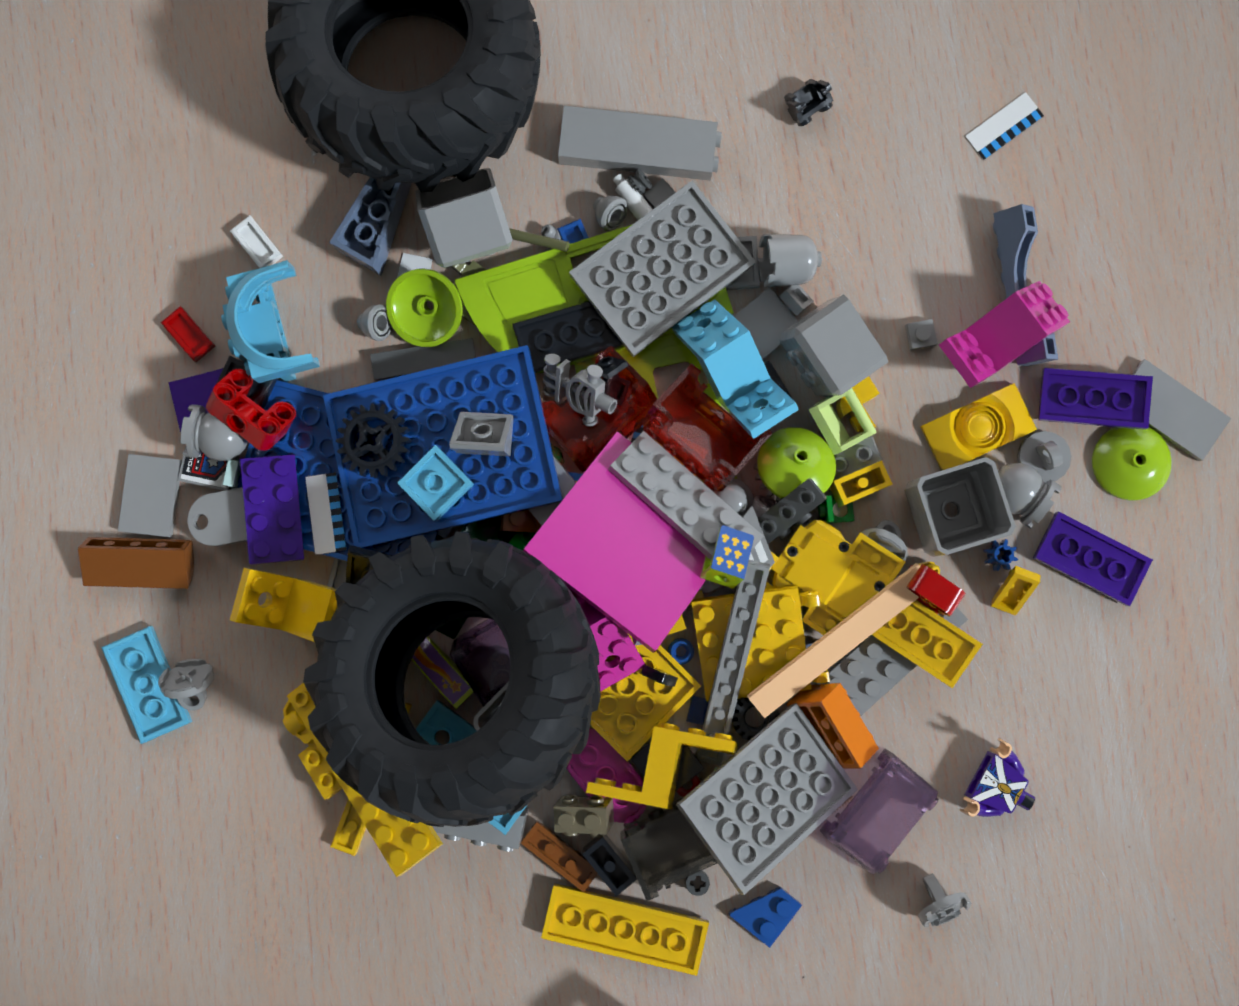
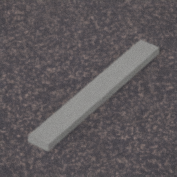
(733, 656)

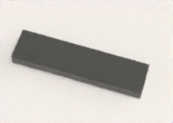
(416, 359)

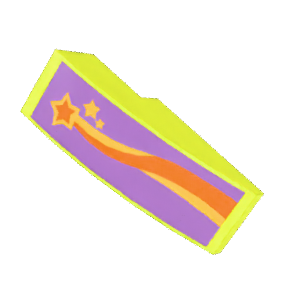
(442, 672)

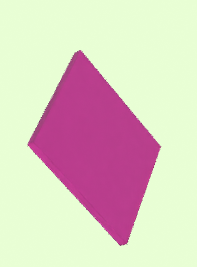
(620, 553)

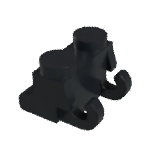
(808, 100)

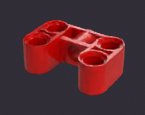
(245, 417)
(935, 591)

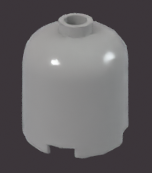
(787, 259)

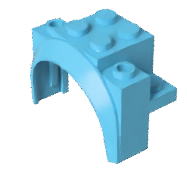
(258, 329)

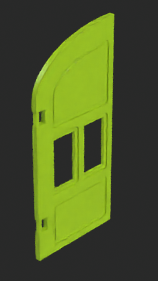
(533, 289)

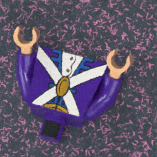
(998, 784)

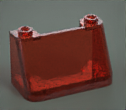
(584, 442)

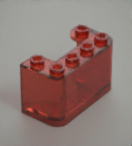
(700, 432)

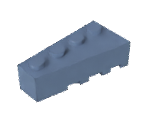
(371, 225)

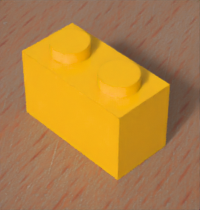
(860, 484)

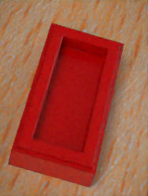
(188, 334)

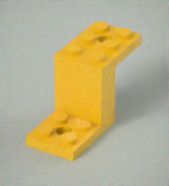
(289, 605)
(663, 766)

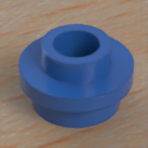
(689, 650)

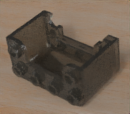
(664, 850)

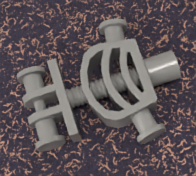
(583, 398)

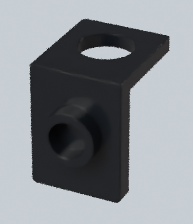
(611, 366)

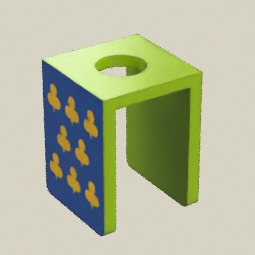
(729, 558)

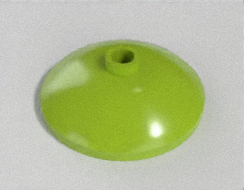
(409, 310)
(1116, 463)
(784, 471)

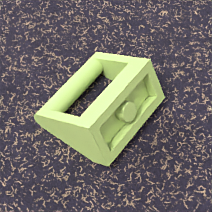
(832, 427)

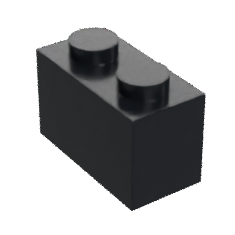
(609, 864)

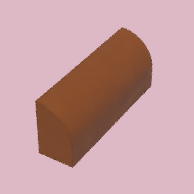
(136, 562)

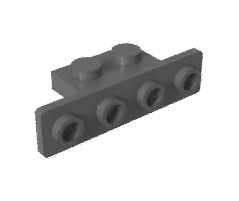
(791, 509)

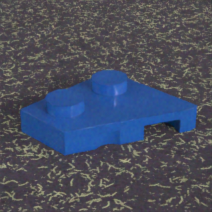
(767, 914)

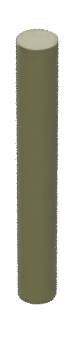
(539, 240)

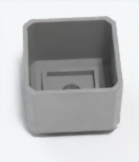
(464, 219)
(832, 348)
(980, 502)

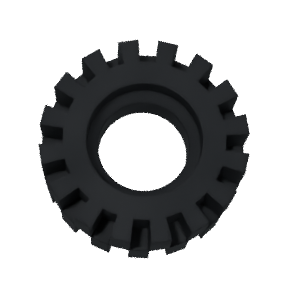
(739, 722)

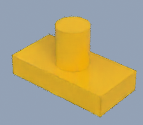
(1015, 590)

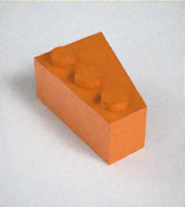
(837, 723)

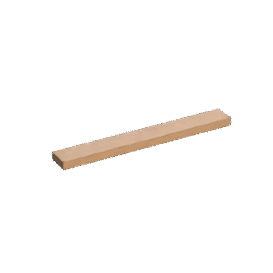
(834, 644)

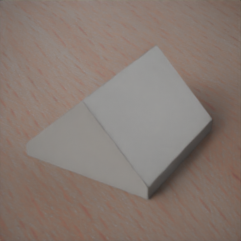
(483, 434)

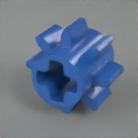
(1005, 559)

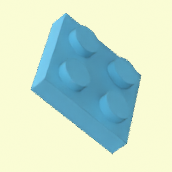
(435, 483)

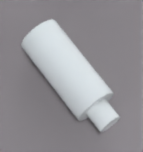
(635, 200)

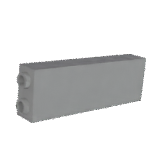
(638, 142)

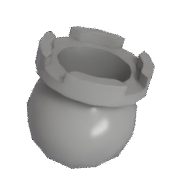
(209, 435)
(1027, 492)

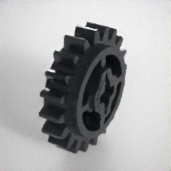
(364, 446)

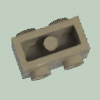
(583, 815)

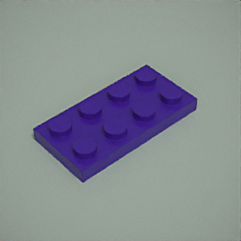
(1095, 398)
(272, 509)
(1092, 559)

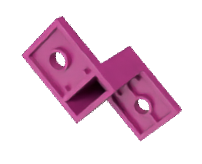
(1005, 333)
(611, 641)

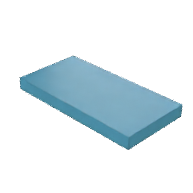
(136, 668)

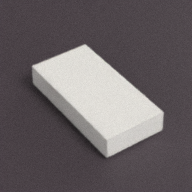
(256, 242)

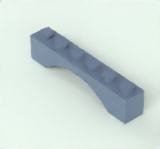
(1015, 234)

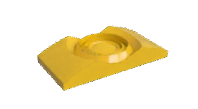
(978, 427)

